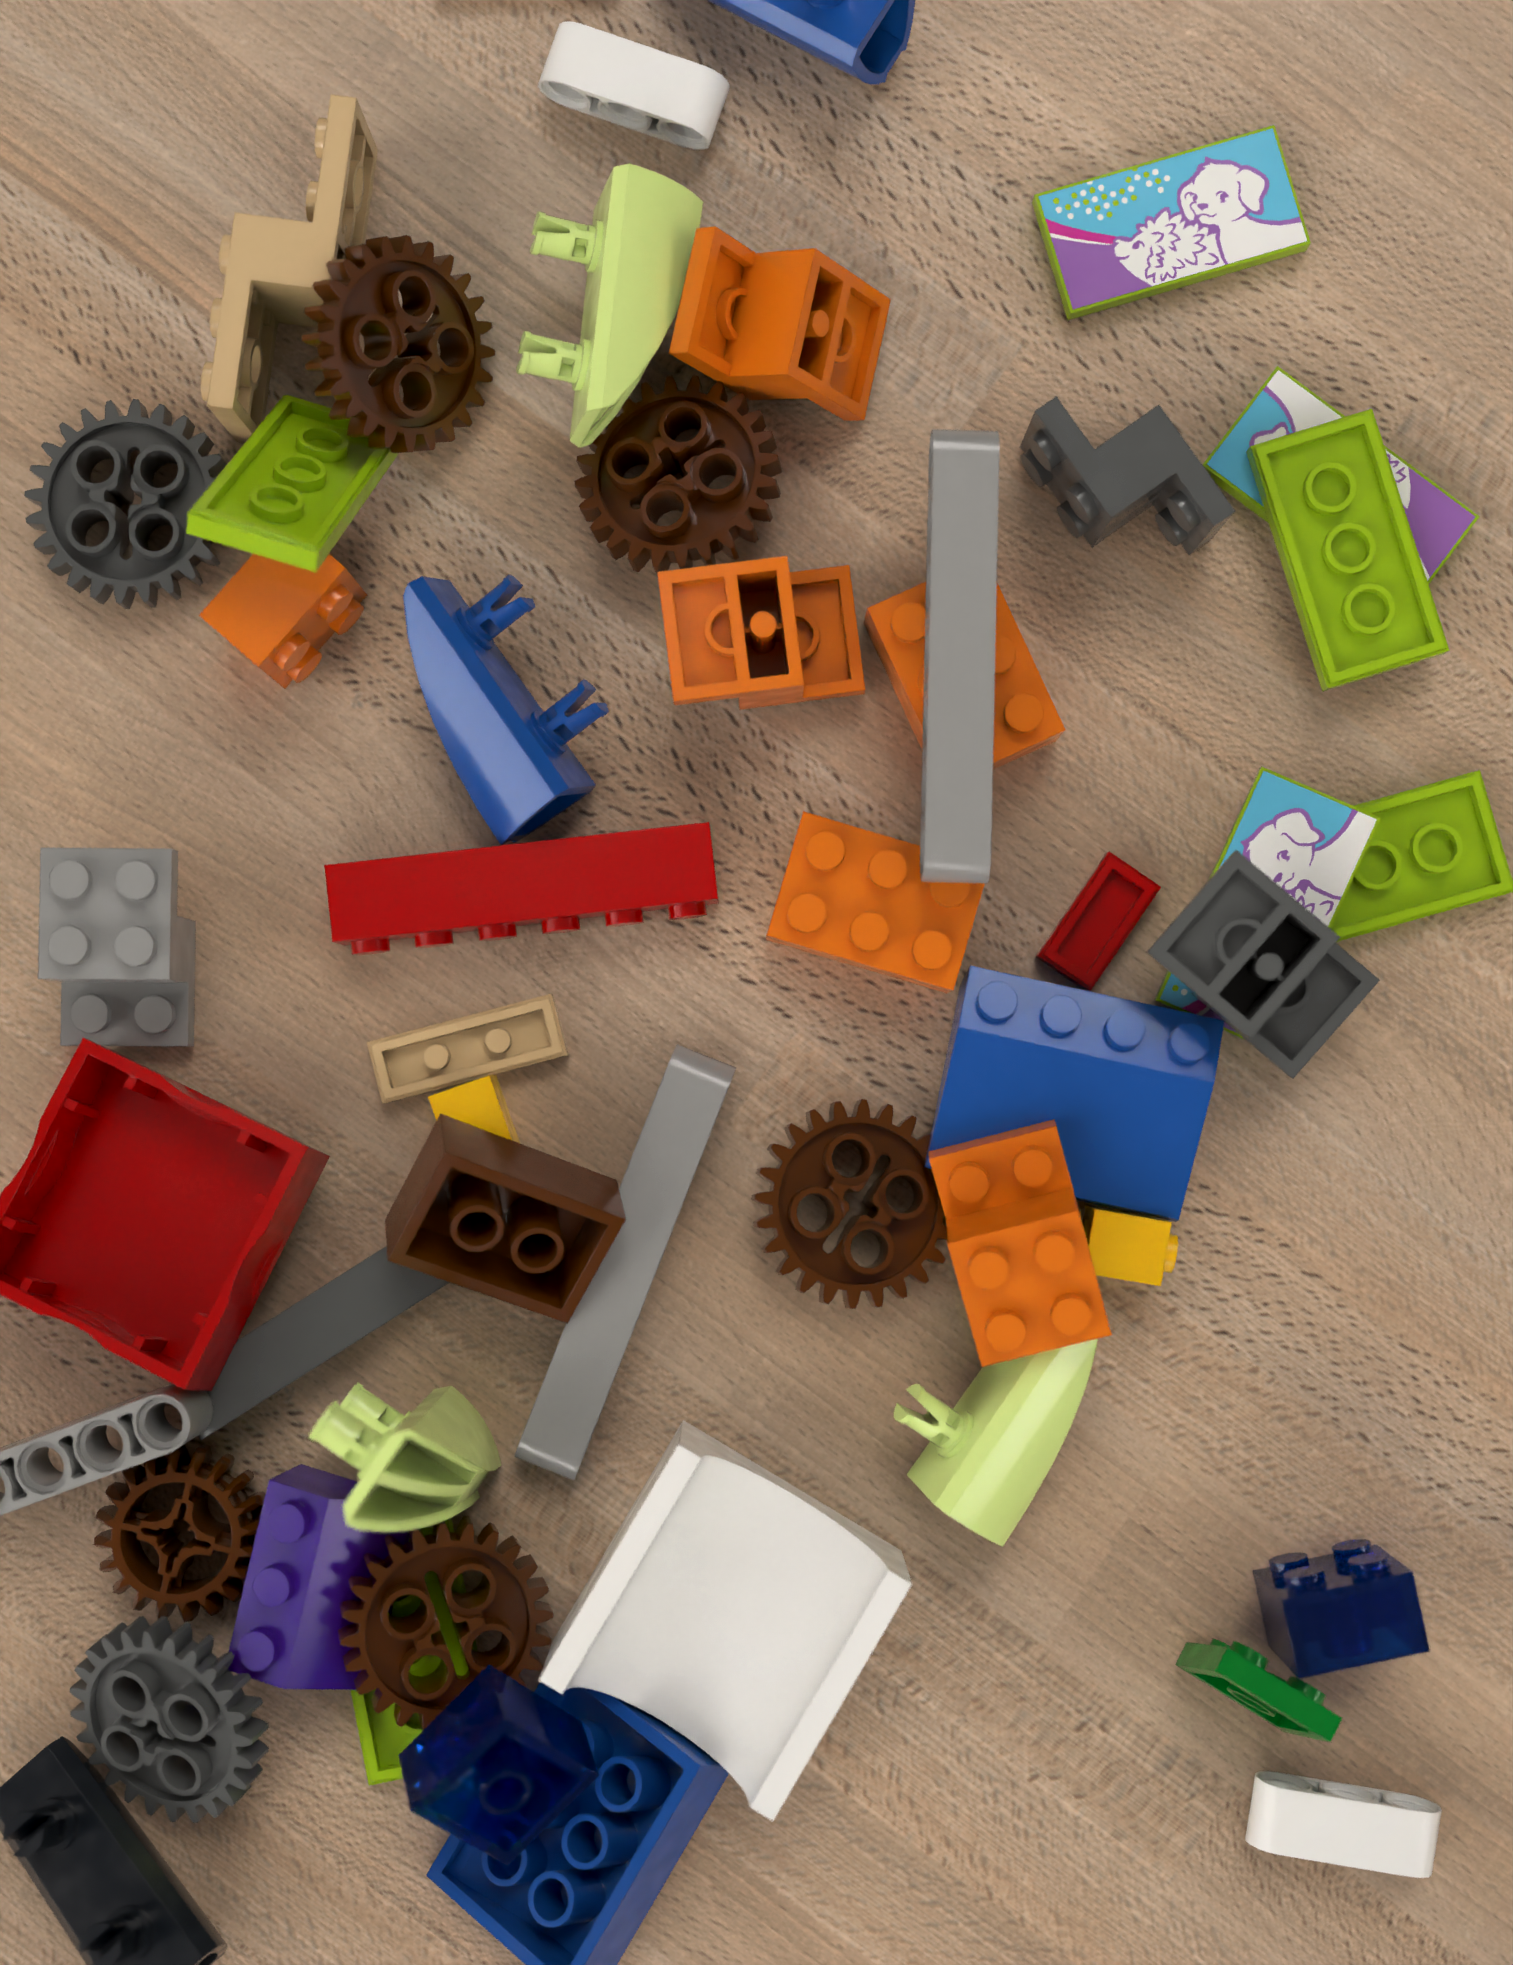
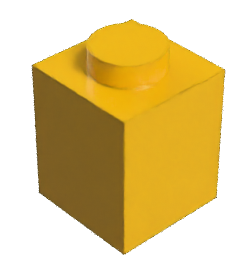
(477, 1104)
(1130, 1245)

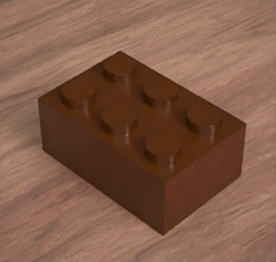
(503, 1219)

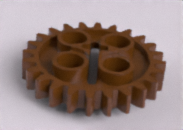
(367, 301)
(710, 516)
(808, 1169)
(390, 1644)

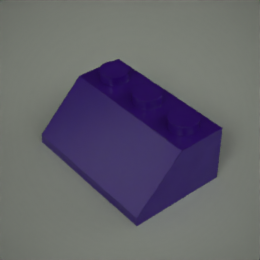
(299, 1579)

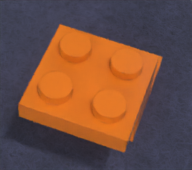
(780, 324)
(760, 633)
(1018, 1243)

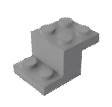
(117, 946)

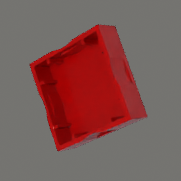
(150, 1215)

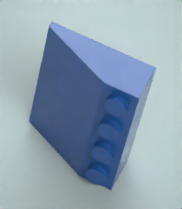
(1110, 1070)
(606, 1856)

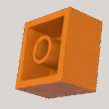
(285, 613)

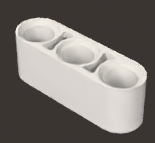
(633, 85)
(1343, 1824)

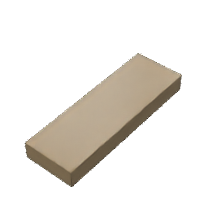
(467, 1048)

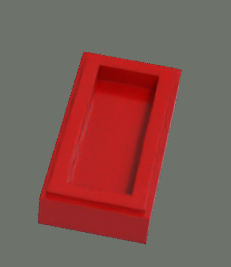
(1098, 921)

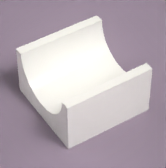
(731, 1613)

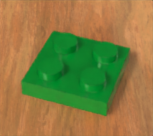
(1242, 1677)

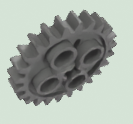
(74, 503)
(169, 1719)

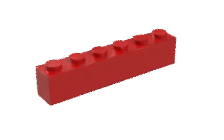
(520, 886)

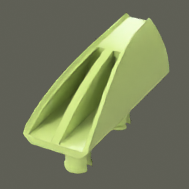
(633, 288)
(999, 1437)
(410, 1465)

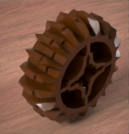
(156, 1528)

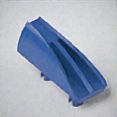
(848, 34)
(487, 719)

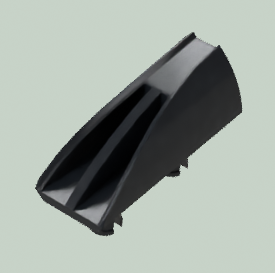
(100, 1866)

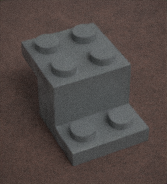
(1124, 477)
(1263, 964)

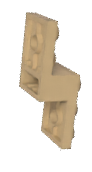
(277, 260)

